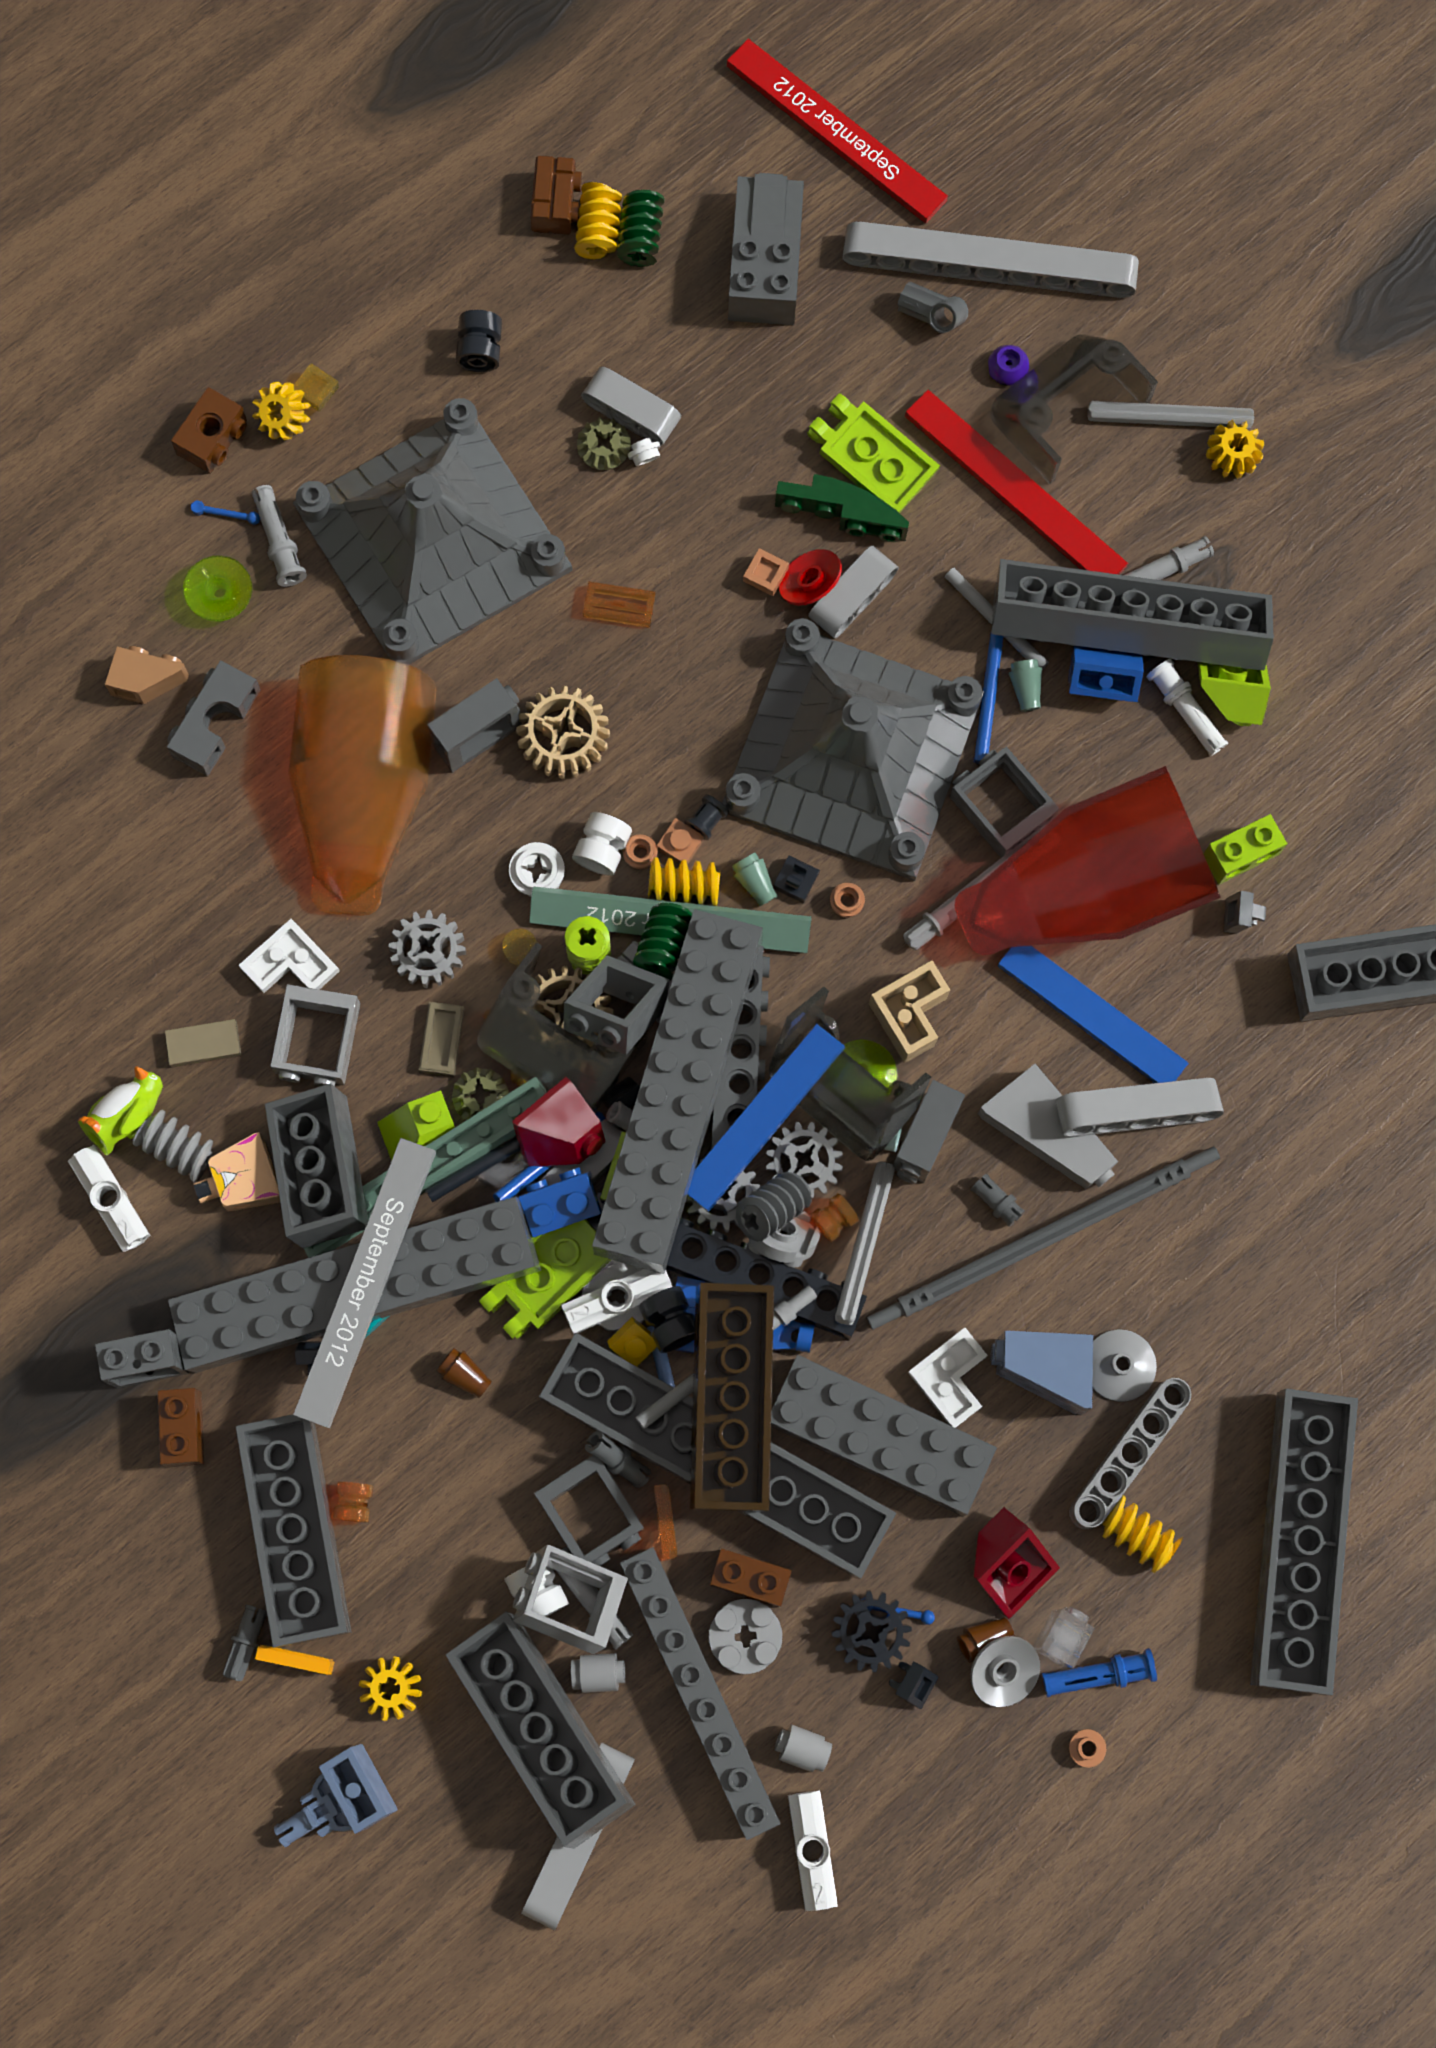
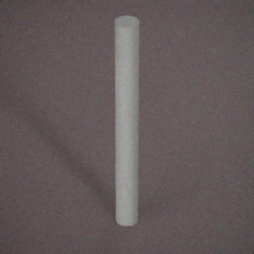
(986, 610)

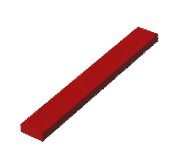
(1013, 486)

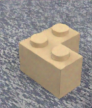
(902, 1009)

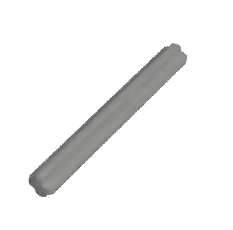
(1168, 414)
(864, 1243)

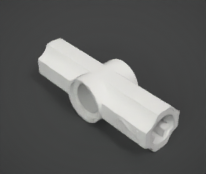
(97, 1180)
(595, 1309)
(816, 1875)

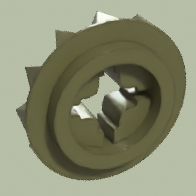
(600, 457)
(467, 1085)

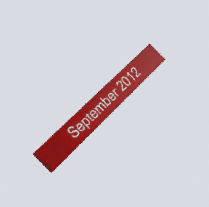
(837, 131)

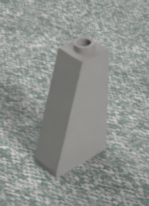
(1030, 1117)

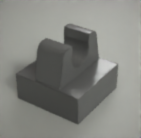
(1242, 912)

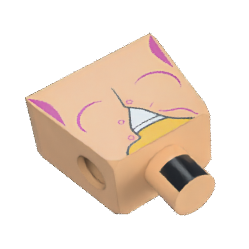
(241, 1176)

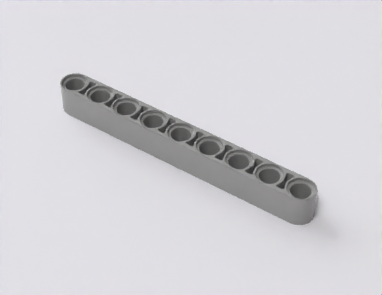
(990, 259)

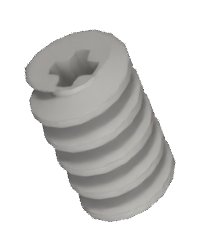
(174, 1145)

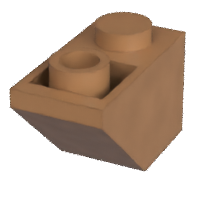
(142, 676)

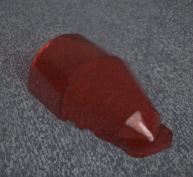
(1094, 873)

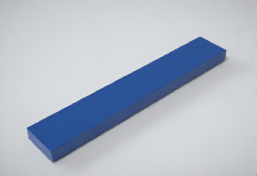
(1092, 1014)
(763, 1116)

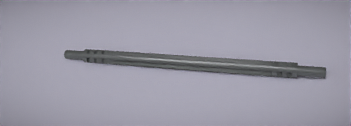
(1042, 1238)

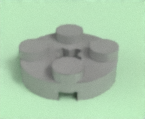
(789, 1248)
(762, 1649)

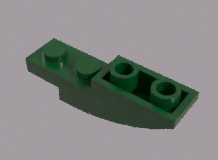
(859, 509)

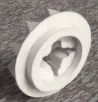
(526, 858)

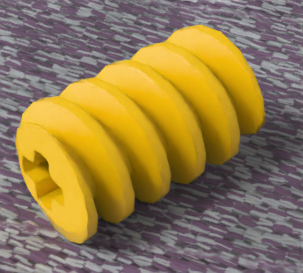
(597, 220)
(684, 881)
(1140, 1535)

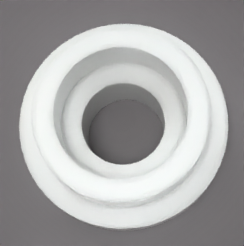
(644, 452)

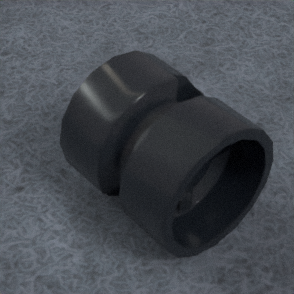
(478, 341)
(670, 1319)

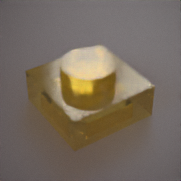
(317, 386)

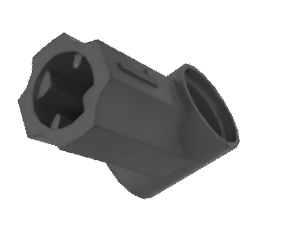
(930, 307)

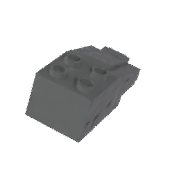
(766, 249)

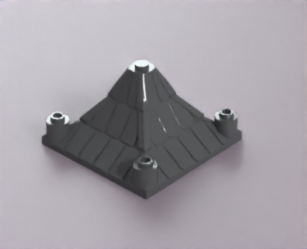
(432, 536)
(852, 751)

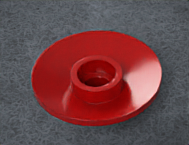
(810, 577)

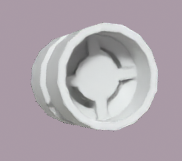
(603, 840)
(549, 1596)

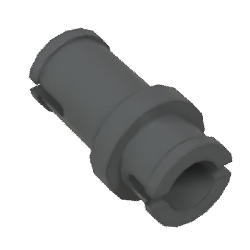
(1001, 1204)

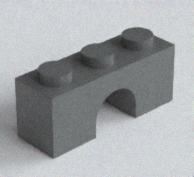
(223, 691)

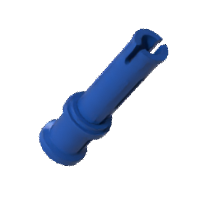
(1118, 1671)

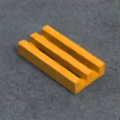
(295, 1659)

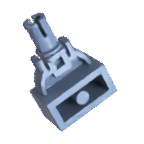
(347, 1796)

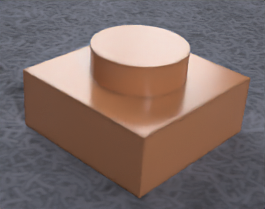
(766, 572)
(680, 842)

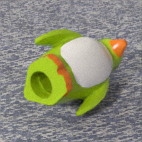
(122, 1110)

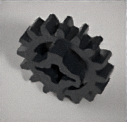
(887, 1623)

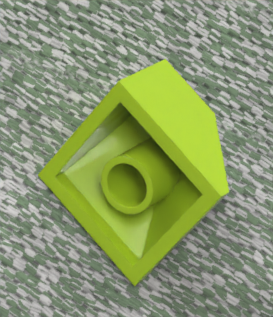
(1237, 691)
(417, 1122)

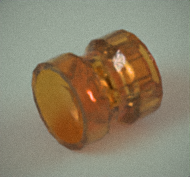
(833, 1218)
(353, 1502)

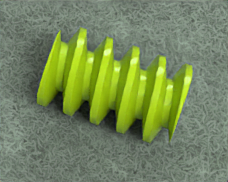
(587, 943)

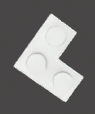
(287, 951)
(941, 1373)

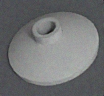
(1120, 1384)
(1013, 1680)

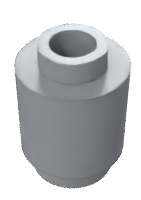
(597, 1673)
(803, 1749)

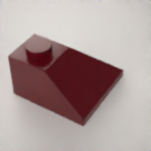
(558, 1128)
(1011, 1562)

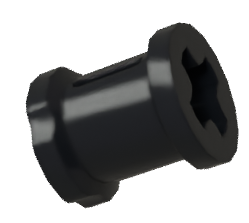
(707, 816)

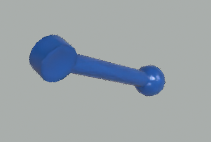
(198, 509)
(926, 1616)

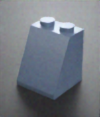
(1048, 1365)

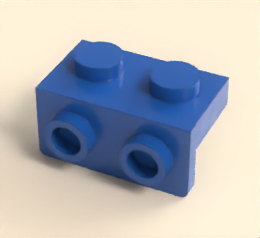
(560, 1203)

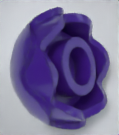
(1001, 371)

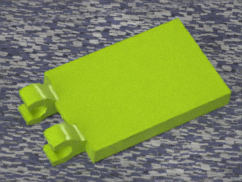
(873, 453)
(565, 1266)

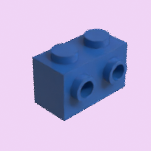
(1105, 674)

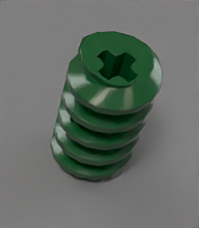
(640, 227)
(663, 939)

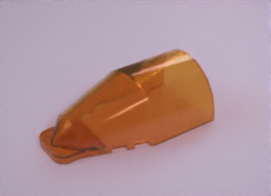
(358, 771)

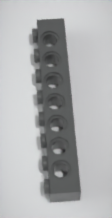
(700, 1694)

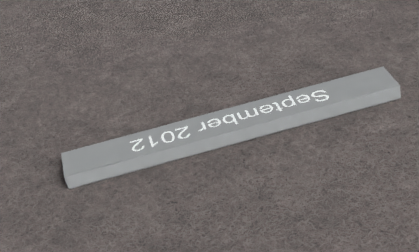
(365, 1283)

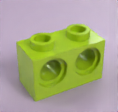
(1244, 849)

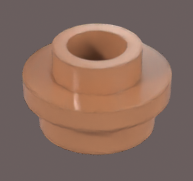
(644, 842)
(854, 892)
(1075, 1748)

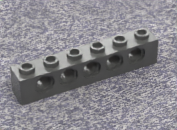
(751, 1068)

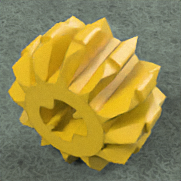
(270, 410)
(1238, 438)
(396, 1699)

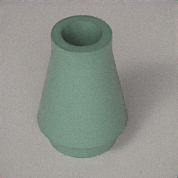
(1026, 681)
(754, 877)

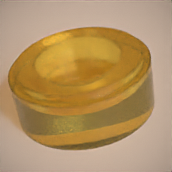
(517, 945)

